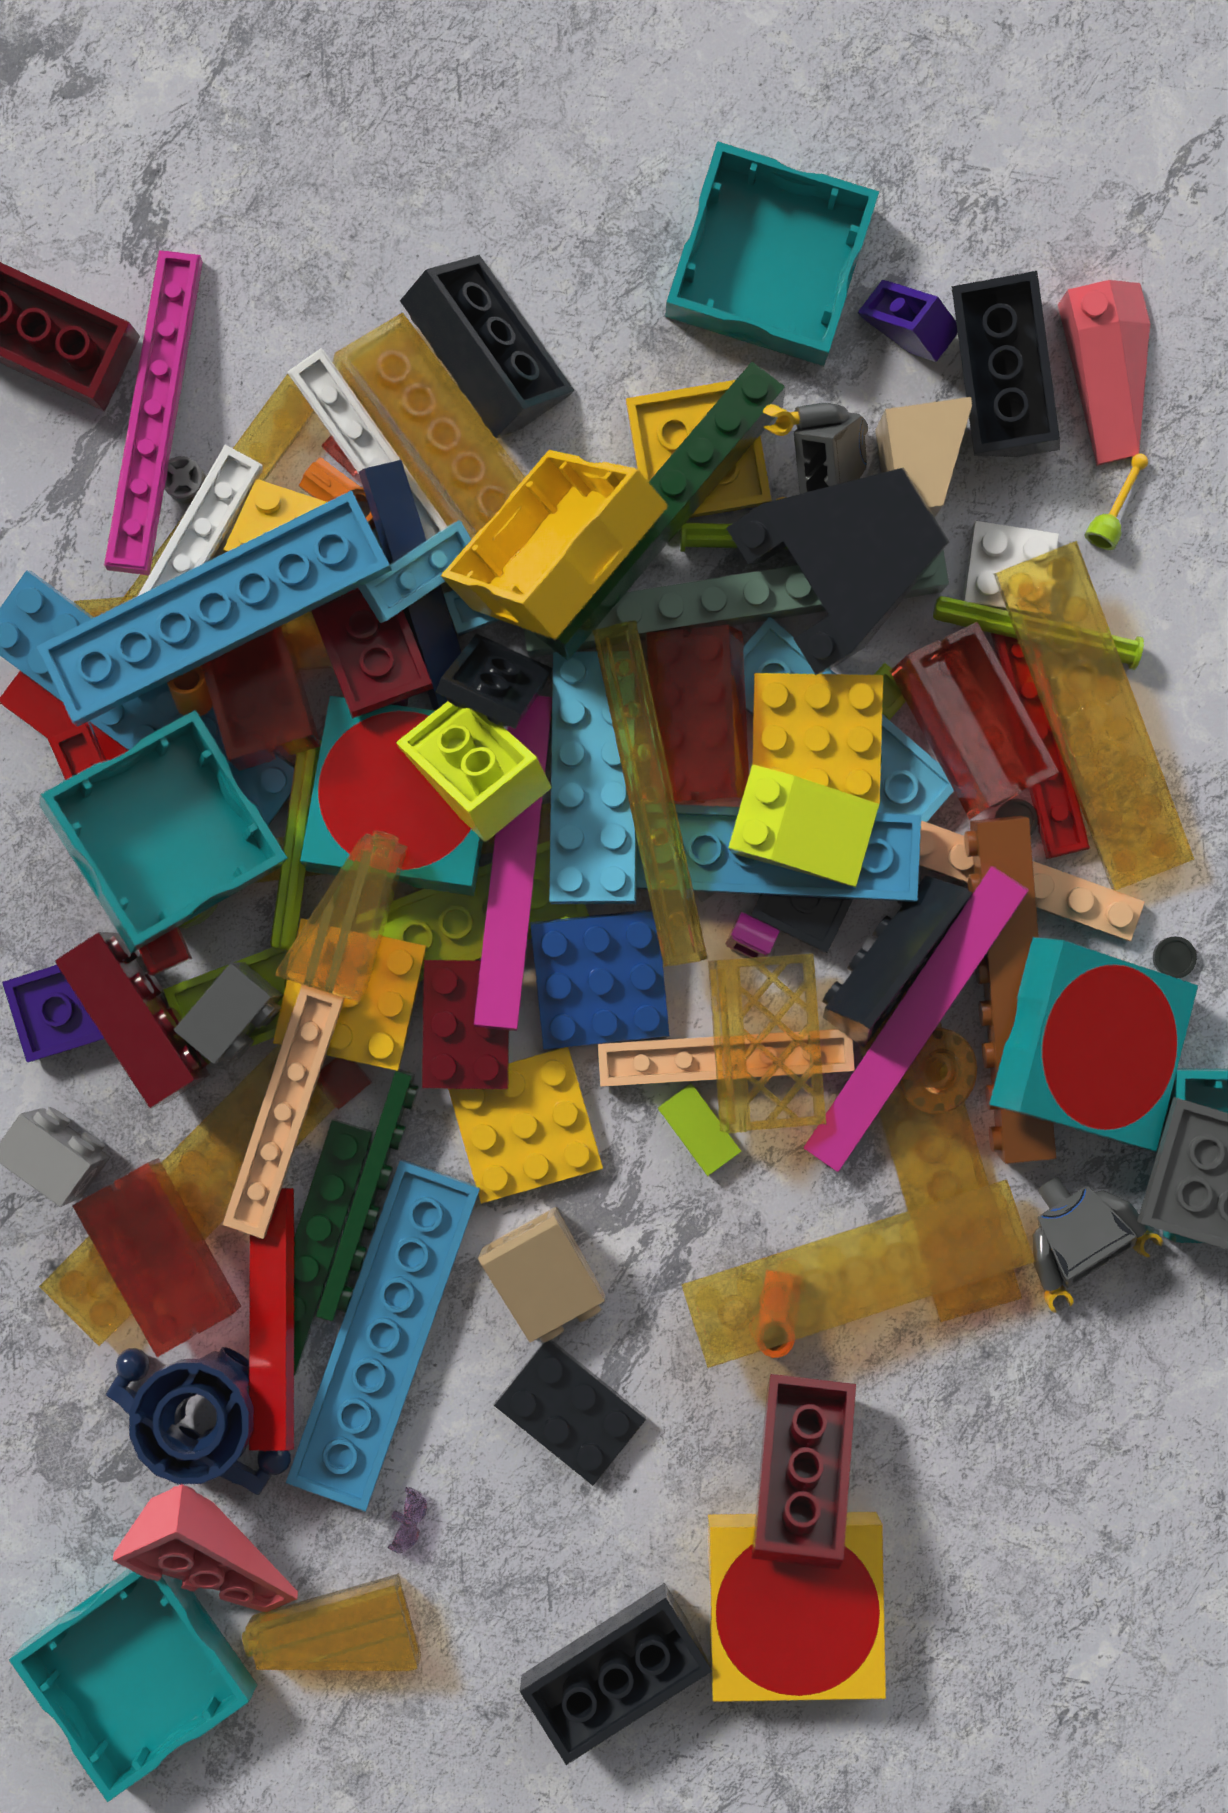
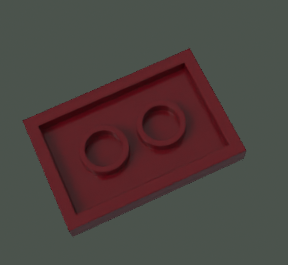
(370, 658)
(453, 1049)

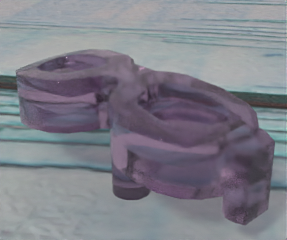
(414, 1511)

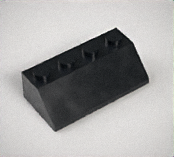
(485, 344)
(1006, 366)
(894, 959)
(614, 1674)

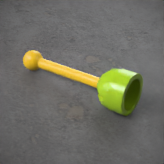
(1106, 529)

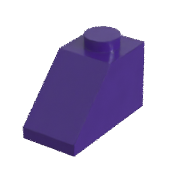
(910, 319)

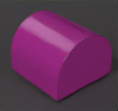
(752, 937)

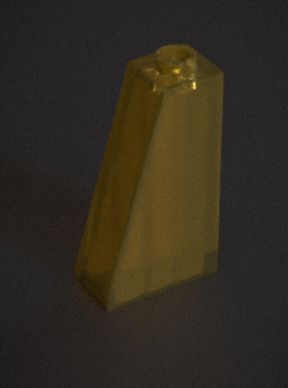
(346, 927)
(338, 1631)

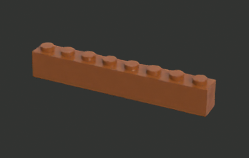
(1007, 847)

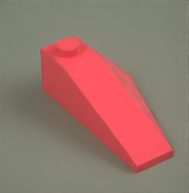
(1108, 350)
(197, 1543)

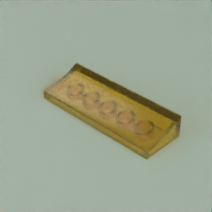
(429, 423)

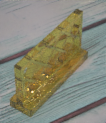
(730, 1043)

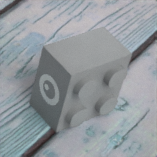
(52, 1155)

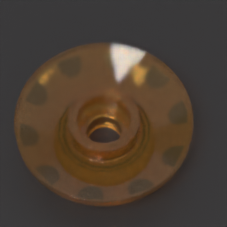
(923, 1083)

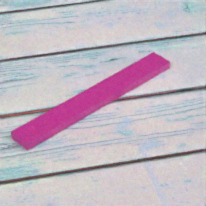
(153, 413)
(512, 892)
(916, 1017)

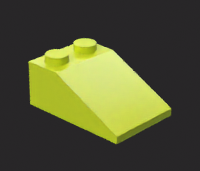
(475, 767)
(803, 826)

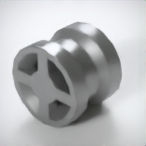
(179, 475)

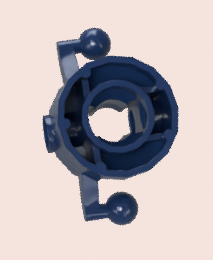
(176, 1449)

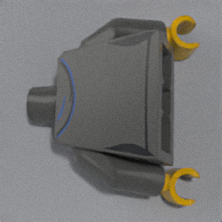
(826, 441)
(1082, 1236)

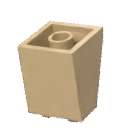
(925, 443)
(542, 1276)

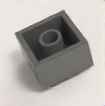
(230, 1013)

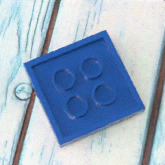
(599, 979)

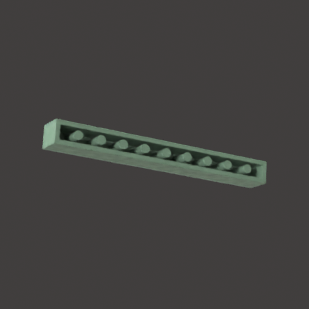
(726, 602)

